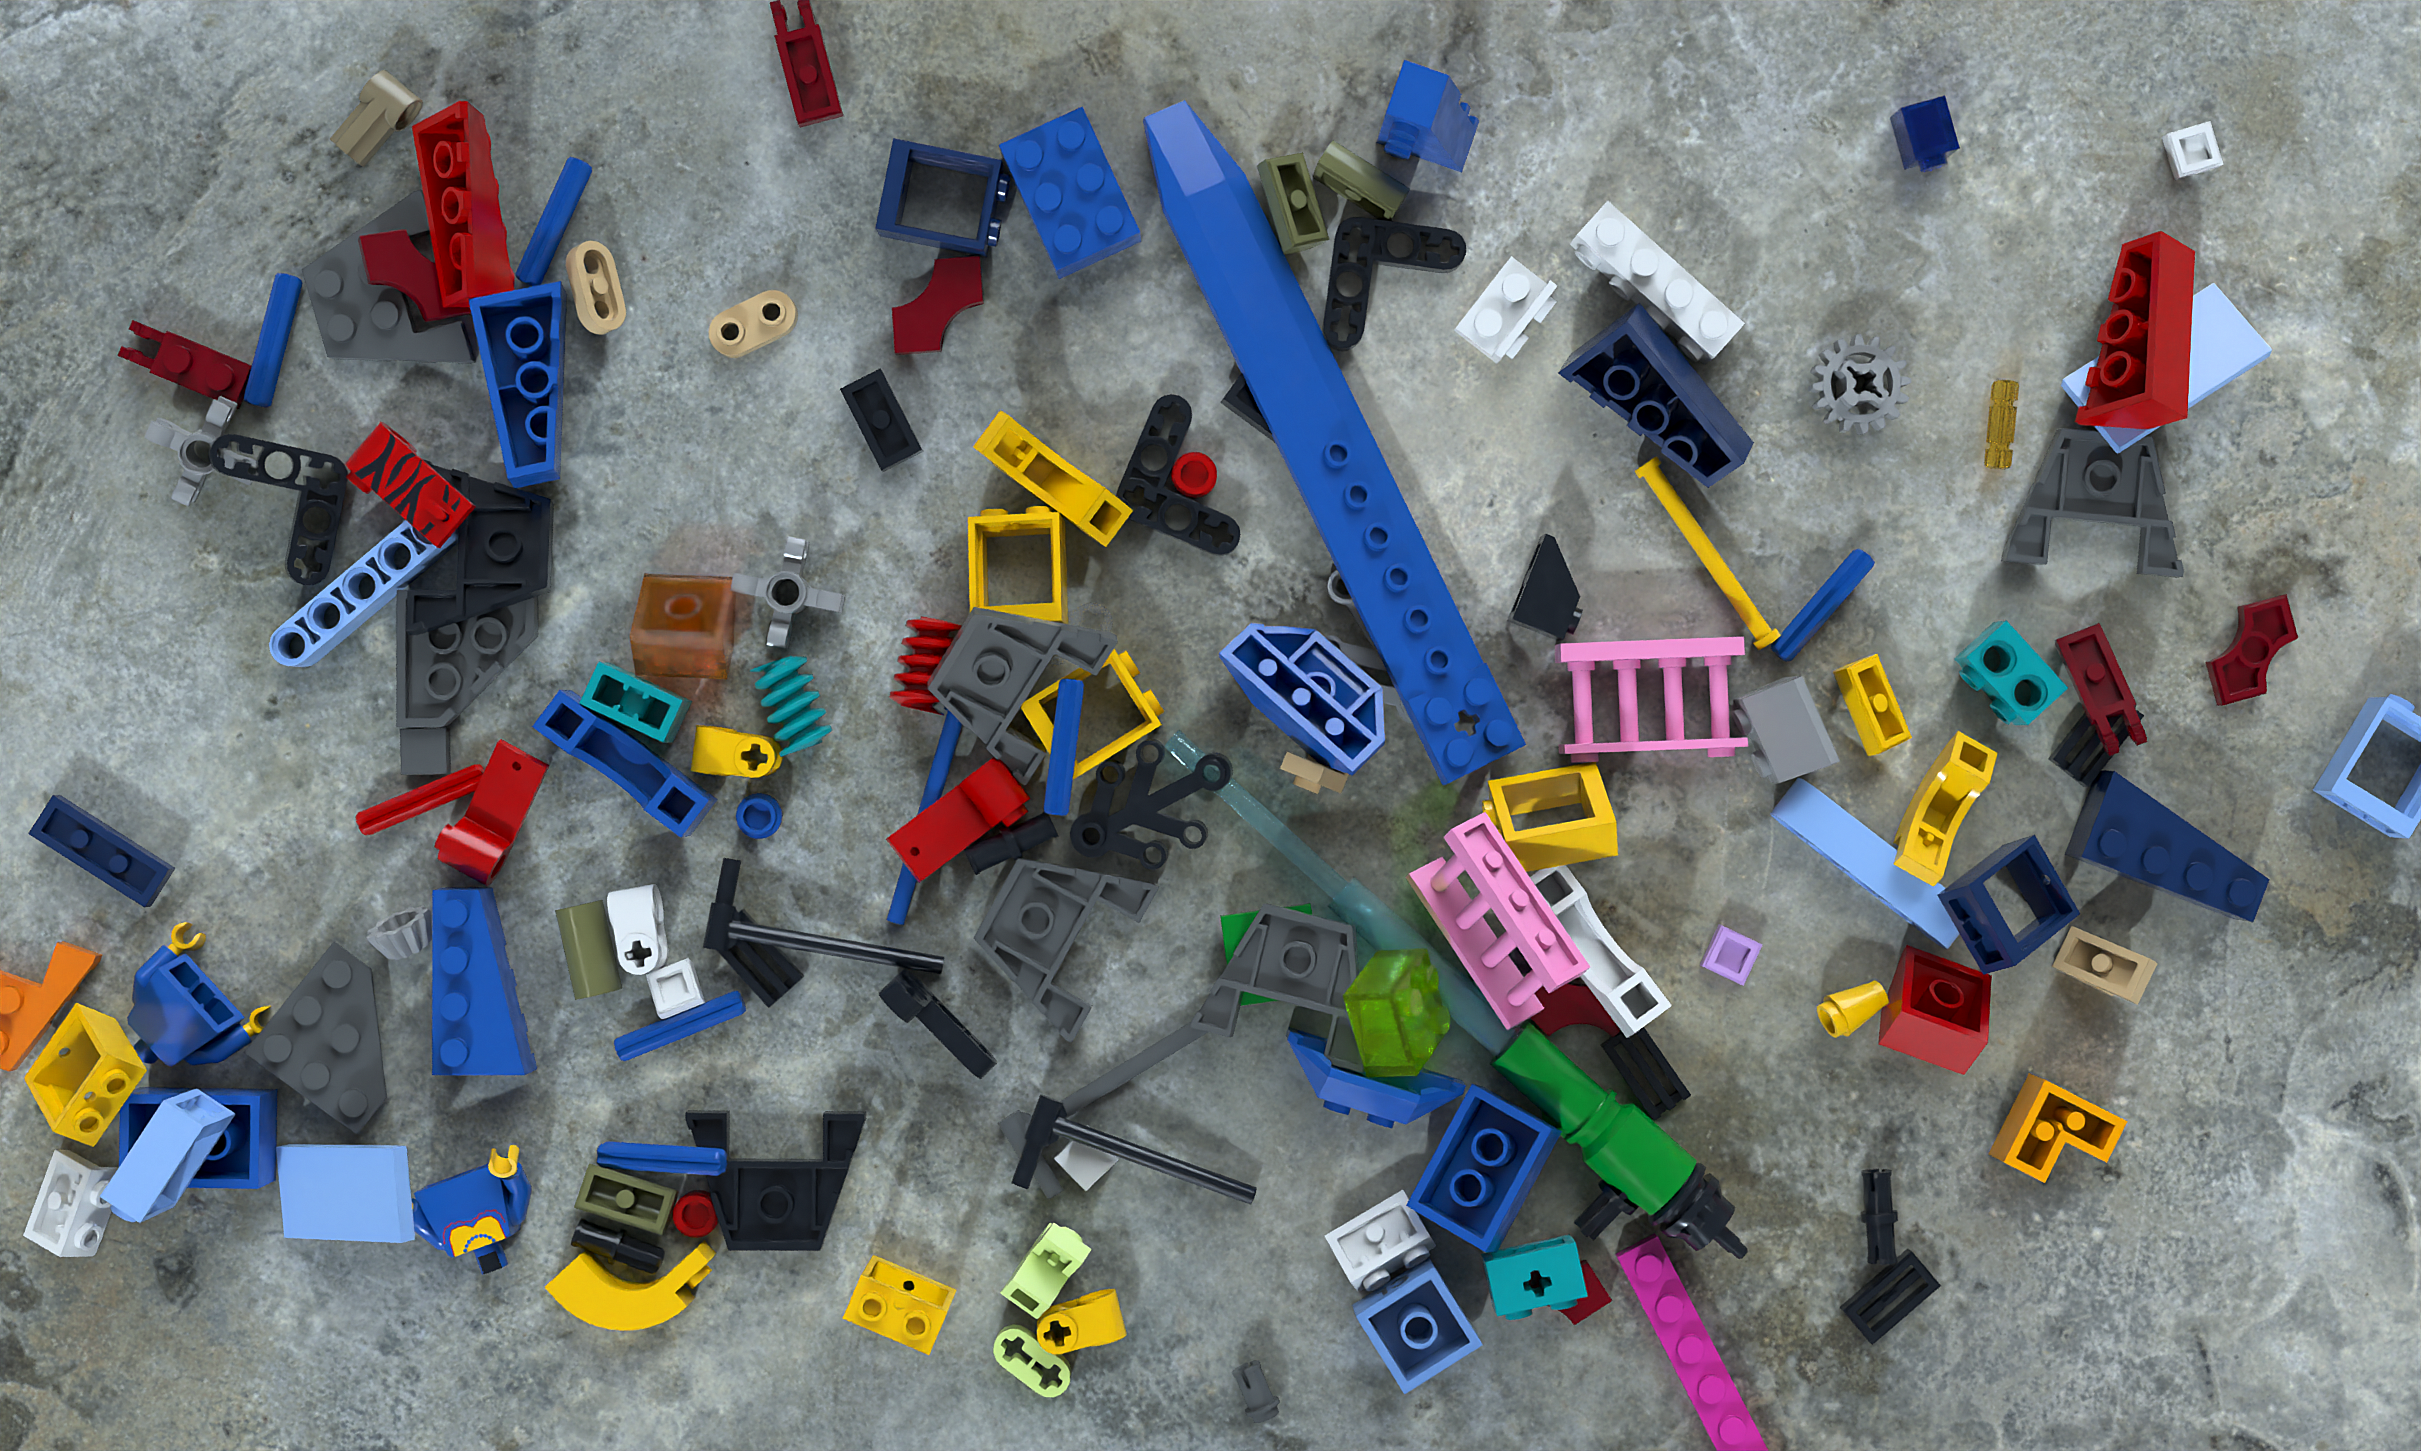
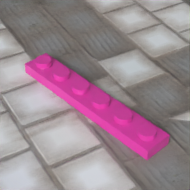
(1689, 1347)

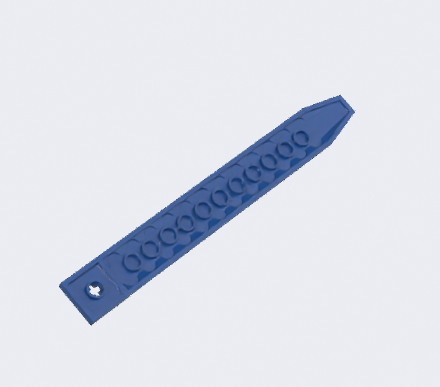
(1328, 447)

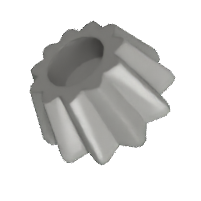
(402, 933)

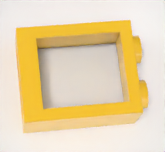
(998, 523)
(1126, 671)
(1561, 842)
(57, 1077)
(897, 1313)

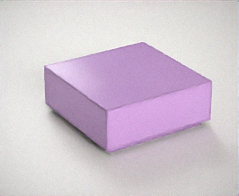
(1731, 954)

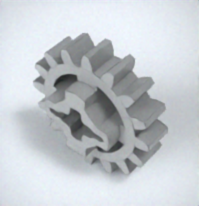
(1844, 374)

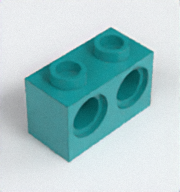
(2017, 664)

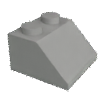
(1784, 730)

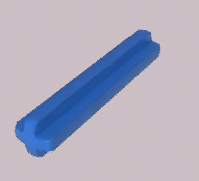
(553, 221)
(273, 340)
(1822, 605)
(1063, 747)
(679, 1026)
(662, 1158)

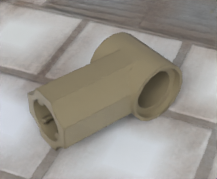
(383, 108)

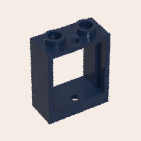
(896, 186)
(1981, 921)

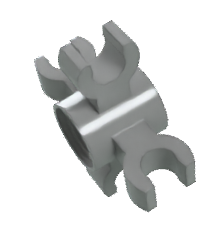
(195, 470)
(783, 616)

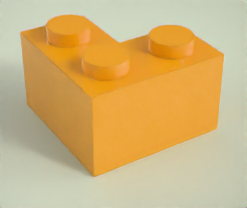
(2048, 1118)

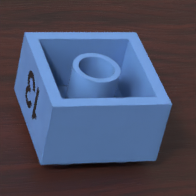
(1416, 1325)

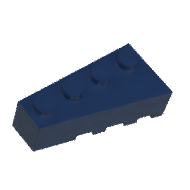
(1659, 395)
(2151, 845)

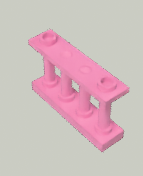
(1671, 657)
(1519, 907)

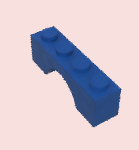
(625, 760)

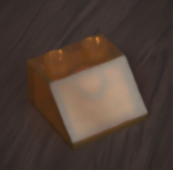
(684, 626)

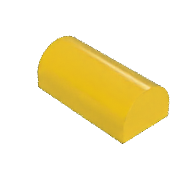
(1872, 705)

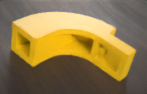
(1052, 479)
(617, 1304)

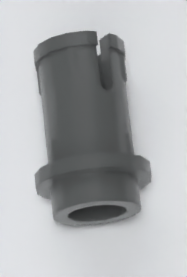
(1256, 1392)

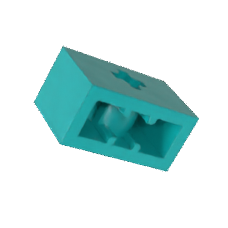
(635, 702)
(1511, 1268)

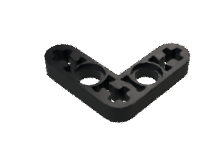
(1377, 253)
(1154, 483)
(309, 496)
(911, 998)

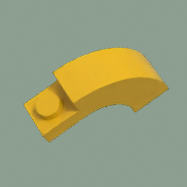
(1940, 806)

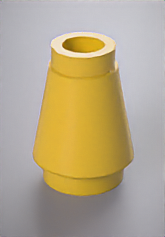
(1849, 1009)

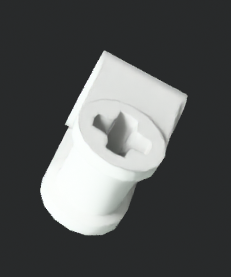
(638, 923)

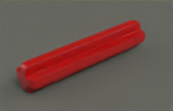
(419, 800)

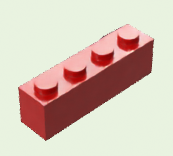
(462, 205)
(2146, 338)

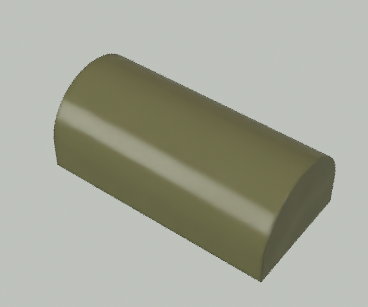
(1360, 182)
(1292, 203)
(588, 949)
(626, 1199)

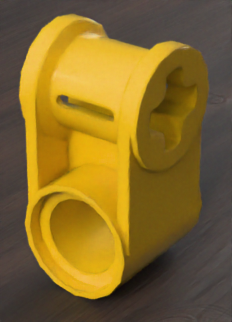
(728, 752)
(1090, 1319)

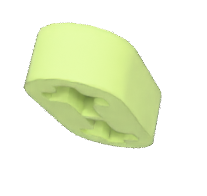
(1025, 1369)

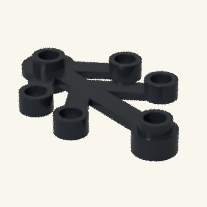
(1143, 808)

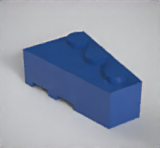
(1427, 119)

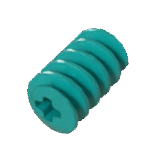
(791, 704)

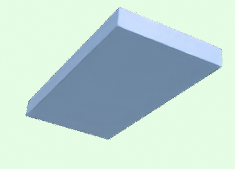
(2220, 352)
(345, 1192)

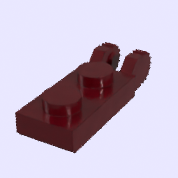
(806, 66)
(191, 364)
(2100, 684)

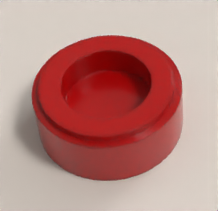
(1194, 475)
(695, 1214)

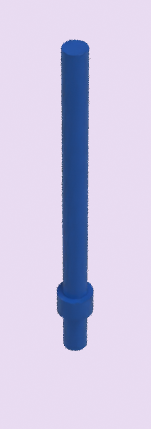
(932, 793)

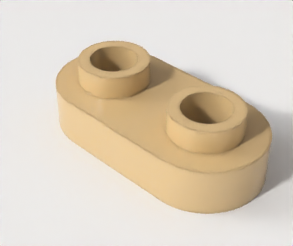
(597, 288)
(753, 327)

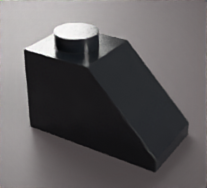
(1547, 594)

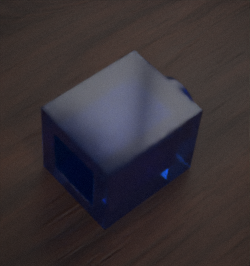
(1925, 134)

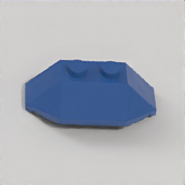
(1310, 692)
(1383, 1098)

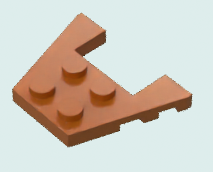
(31, 1006)

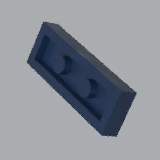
(101, 850)

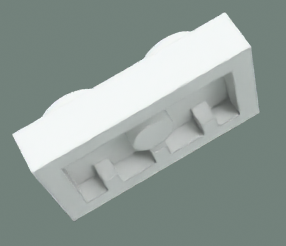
(1505, 310)
(69, 1209)
(1380, 1242)

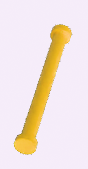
(1707, 553)

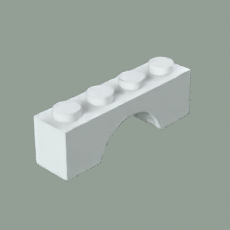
(1613, 977)

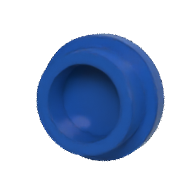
(759, 815)

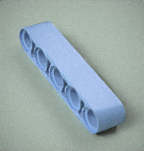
(346, 596)
(1864, 859)

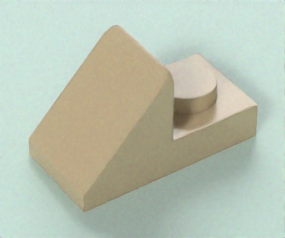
(2104, 965)

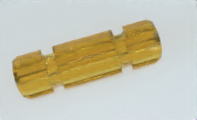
(2001, 424)

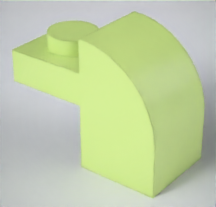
(1045, 1269)

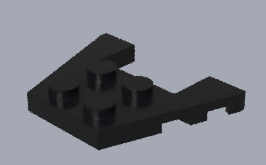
(500, 555)
(778, 1200)

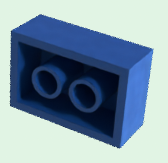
(1070, 192)
(243, 1153)
(1484, 1168)

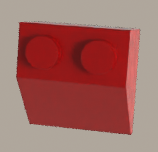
(1936, 1011)

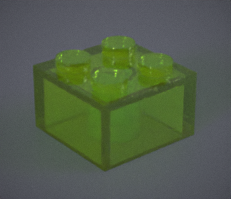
(1397, 1012)

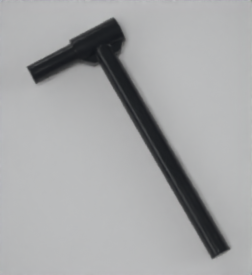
(725, 928)
(1050, 1122)

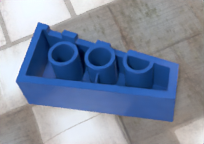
(523, 367)
(473, 989)

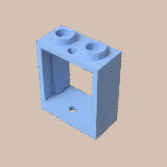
(2333, 785)
(166, 1156)

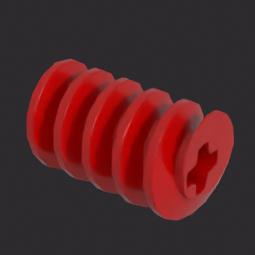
(927, 651)

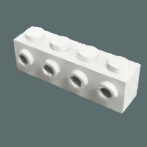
(1656, 281)

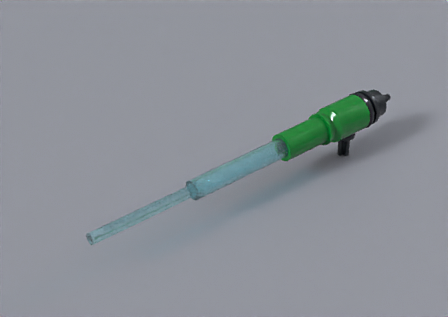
(1617, 1140)

